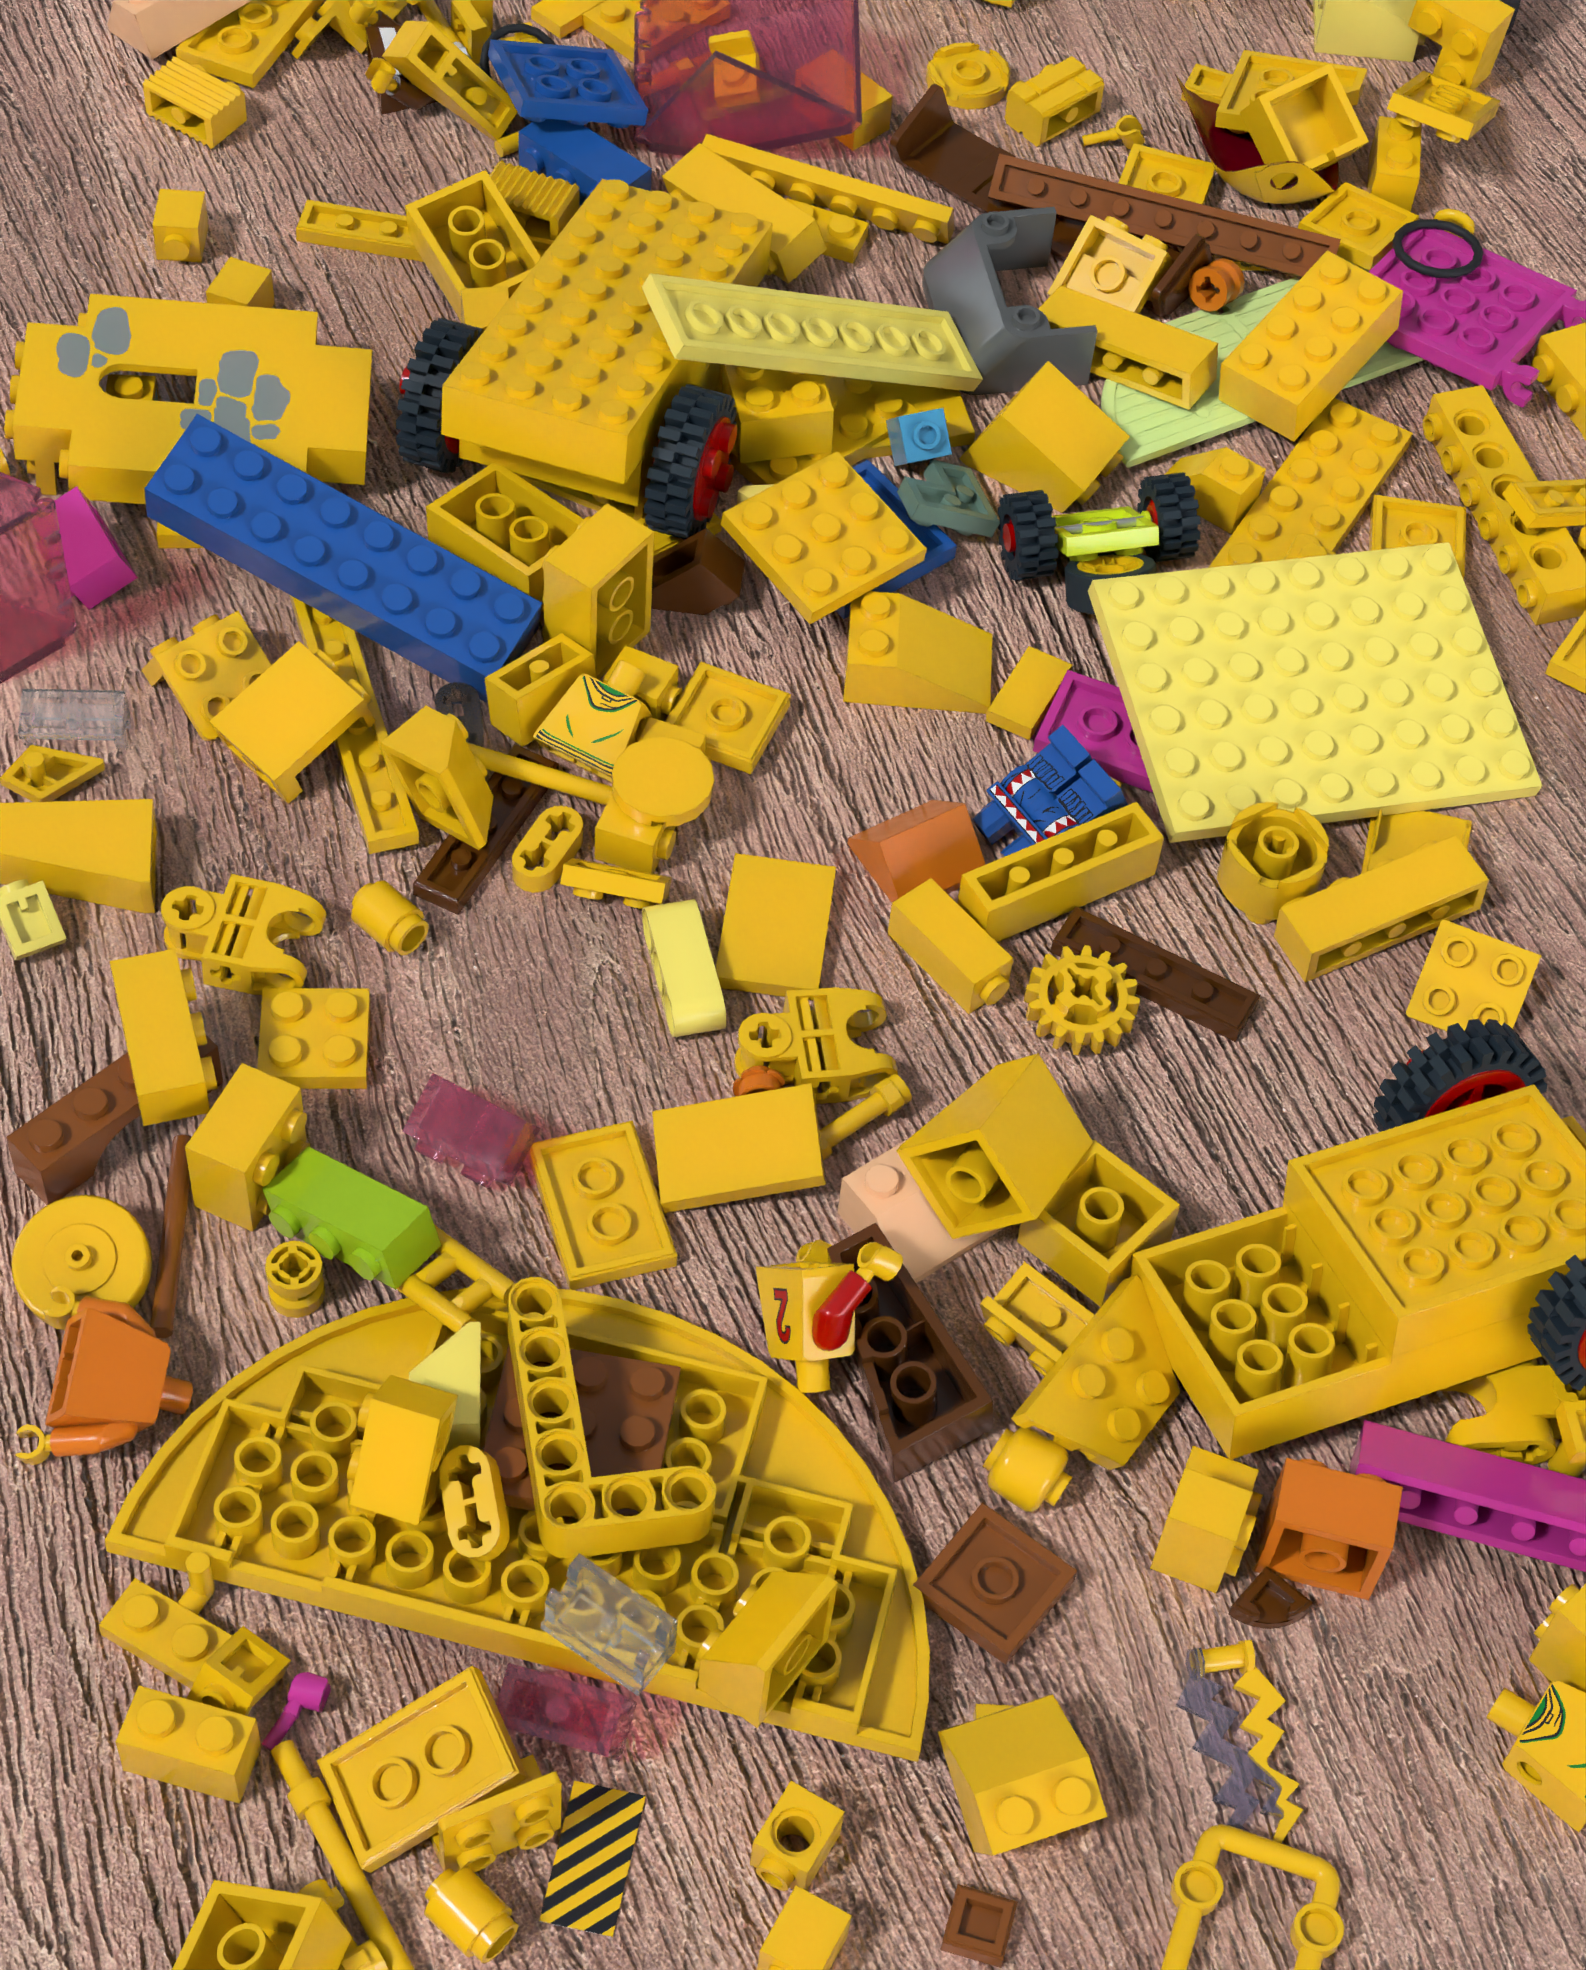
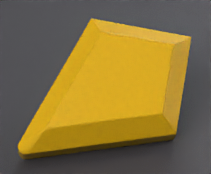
(48, 773)

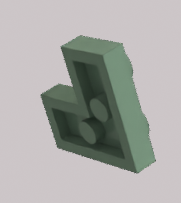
(949, 499)

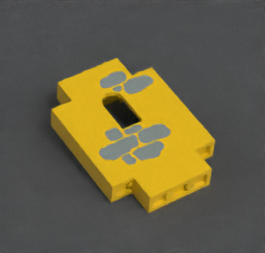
(253, 374)

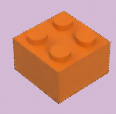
(1329, 1528)

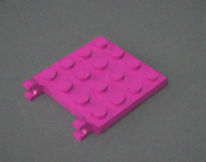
(1479, 320)

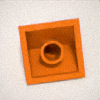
(920, 845)

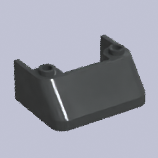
(1004, 340)

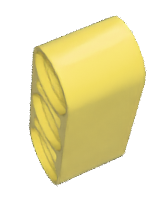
(684, 968)

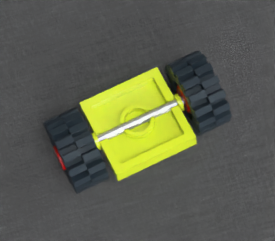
(1163, 526)

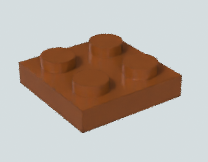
(994, 1583)

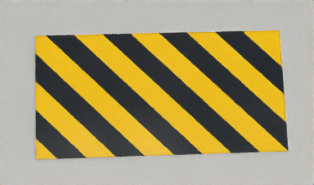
(592, 1859)

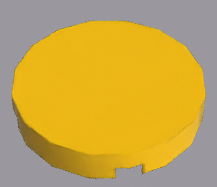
(969, 75)
(662, 781)

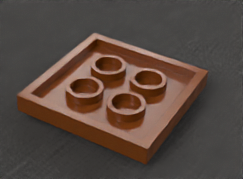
(623, 1414)

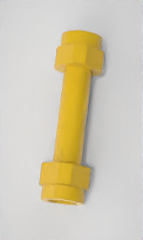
(885, 1098)

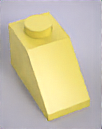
(457, 1370)

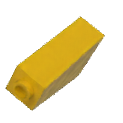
(83, 849)

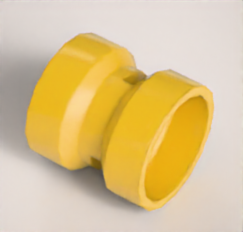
(295, 1279)

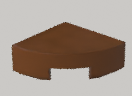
(1270, 1603)

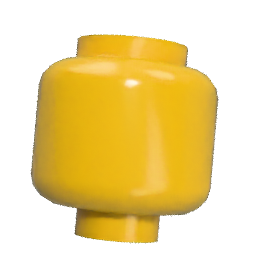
(1027, 1468)

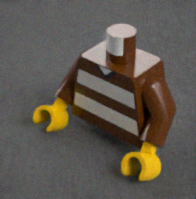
(391, 87)

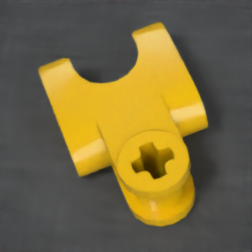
(1518, 1412)

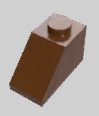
(696, 575)

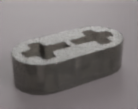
(469, 699)

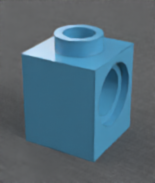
(918, 437)

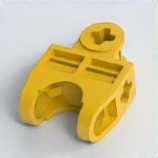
(242, 932)
(818, 1044)

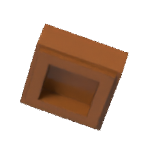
(979, 1925)

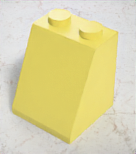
(1366, 28)

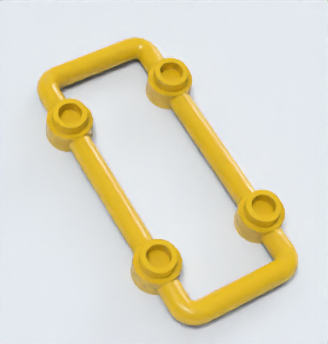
(1199, 1887)

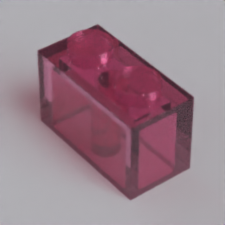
(471, 1131)
(565, 1712)

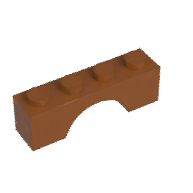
(66, 1140)

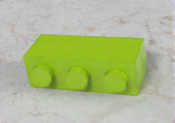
(351, 1218)

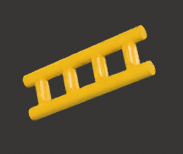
(455, 1257)

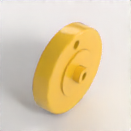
(85, 1247)

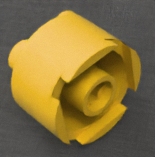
(1271, 859)

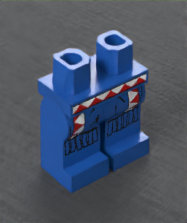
(1048, 795)

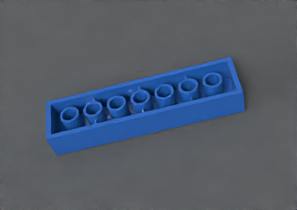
(340, 556)

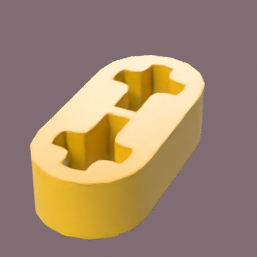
(539, 844)
(460, 1504)

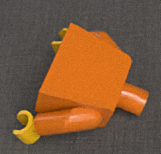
(105, 1379)

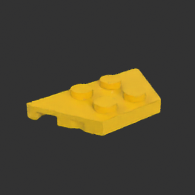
(1107, 1382)

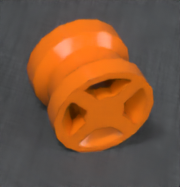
(1223, 275)

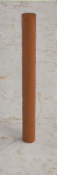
(171, 1240)

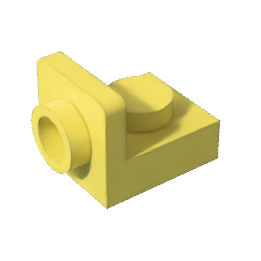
(29, 919)

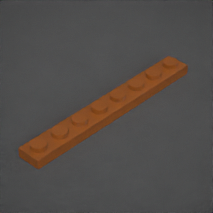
(1160, 216)

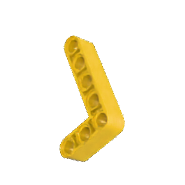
(563, 1441)

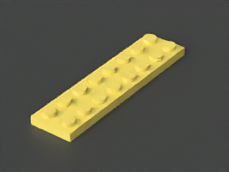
(810, 333)

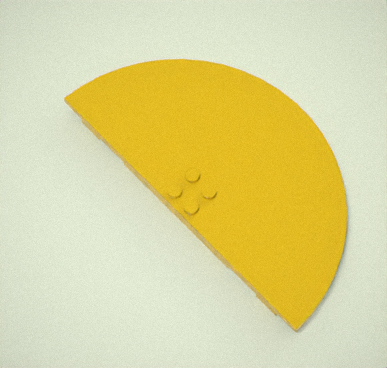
(269, 1497)

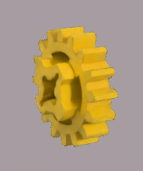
(1081, 1000)

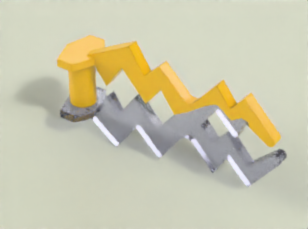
(1243, 1765)

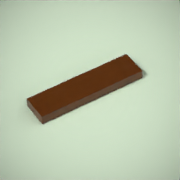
(460, 868)
(1162, 975)

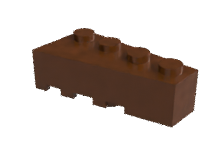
(911, 1369)

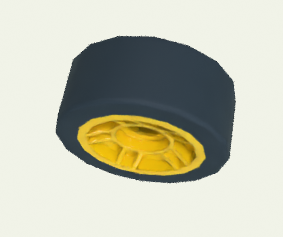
(1107, 565)

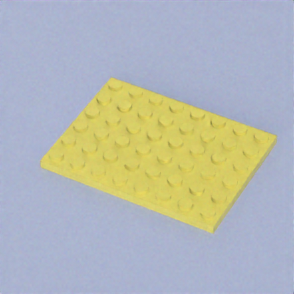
(1312, 688)

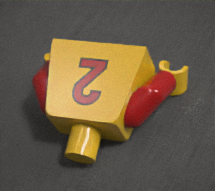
(813, 1305)

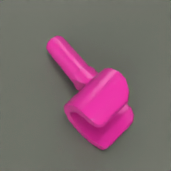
(305, 1691)

